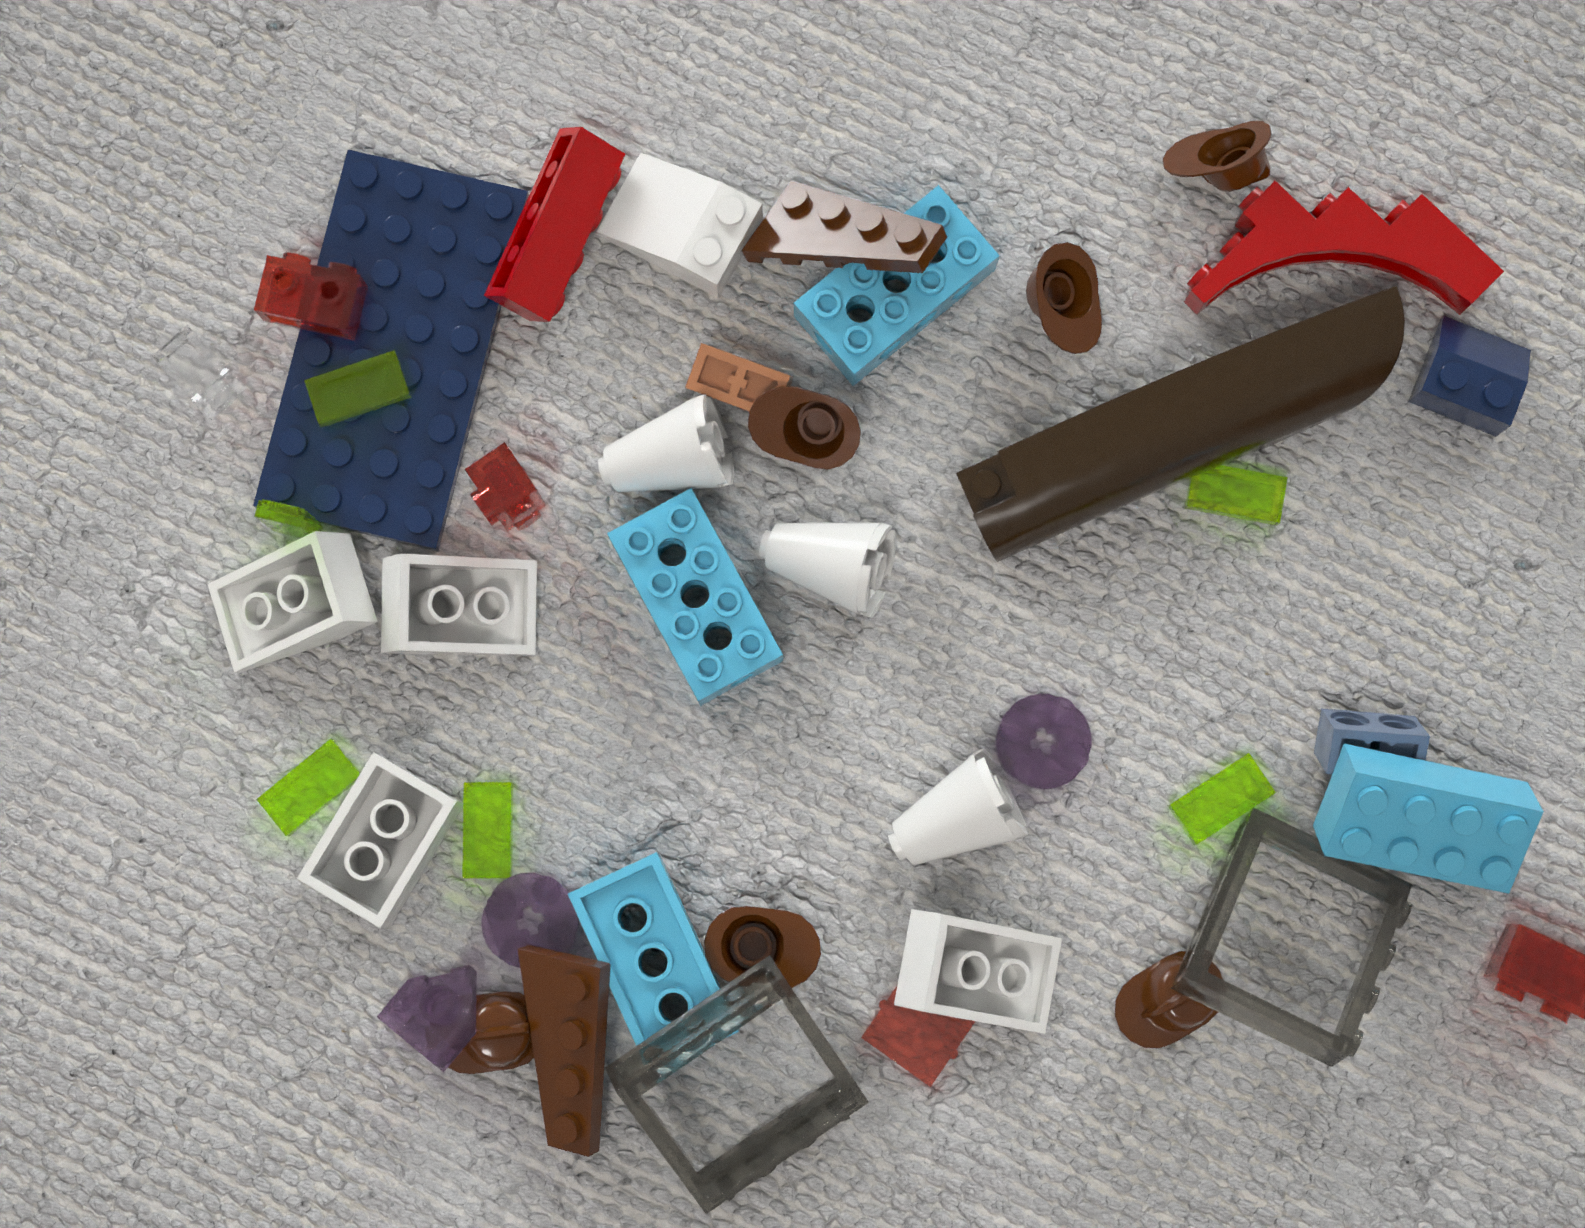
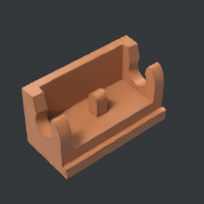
(732, 377)

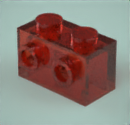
(311, 295)
(505, 490)
(1539, 969)

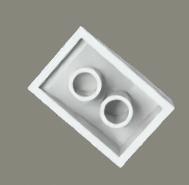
(682, 222)
(292, 600)
(458, 605)
(977, 971)

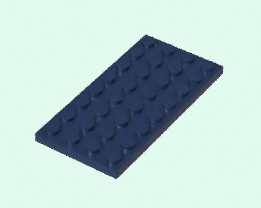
(427, 256)

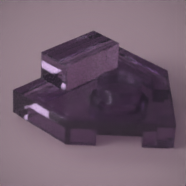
(435, 1014)

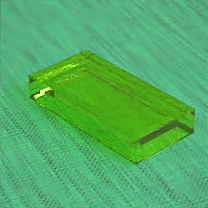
(357, 388)
(1238, 494)
(286, 518)
(309, 787)
(1221, 799)
(487, 830)

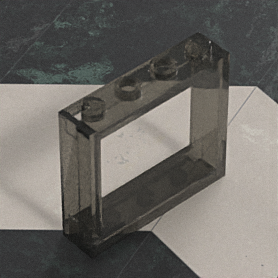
(1255, 1012)
(699, 1031)

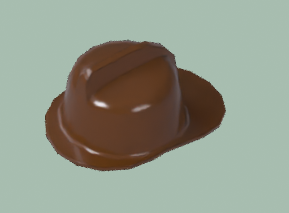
(1224, 156)
(1066, 297)
(804, 427)
(750, 934)
(1153, 1012)
(500, 1037)

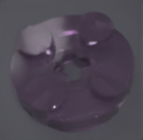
(1029, 765)
(507, 905)

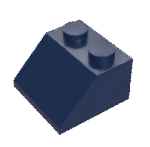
(1472, 377)

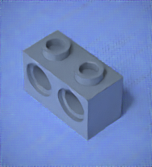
(1370, 730)

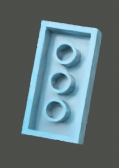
(1427, 818)

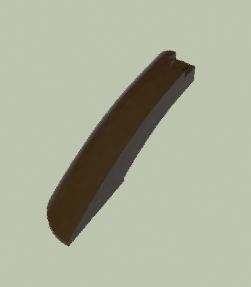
(1185, 424)

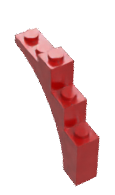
(1409, 242)

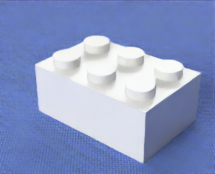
(380, 841)

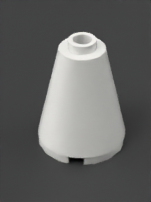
(671, 452)
(834, 560)
(959, 815)

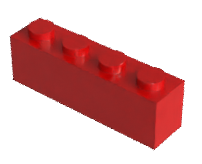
(555, 224)

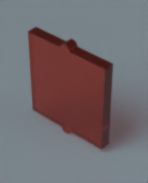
(916, 1038)

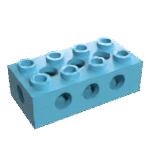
(895, 316)
(707, 566)
(667, 928)

